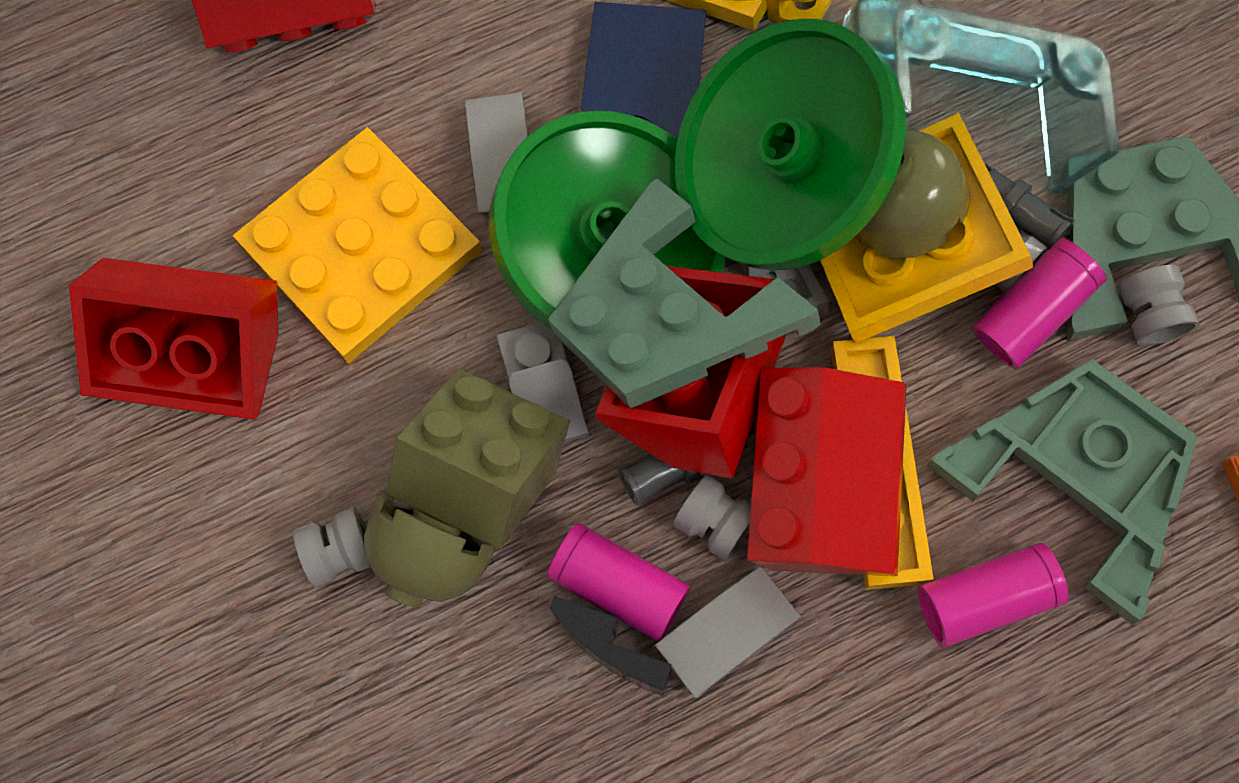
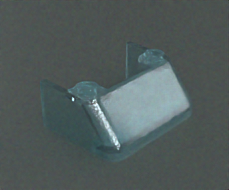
(1065, 69)

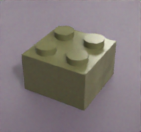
(477, 457)

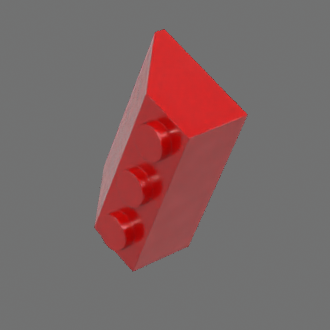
(240, 22)
(174, 336)
(710, 419)
(827, 472)

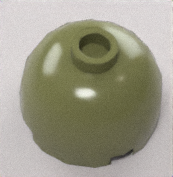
(922, 202)
(421, 554)

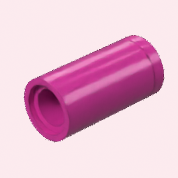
(1039, 303)
(618, 581)
(993, 594)

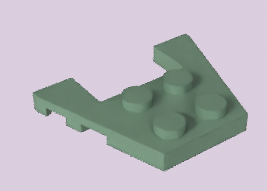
(1146, 209)
(647, 326)
(1104, 452)

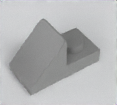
(542, 373)

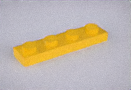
(880, 359)

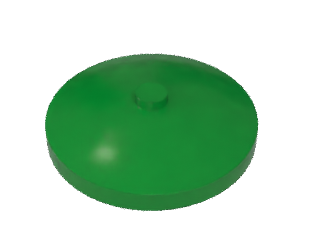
(790, 144)
(570, 193)

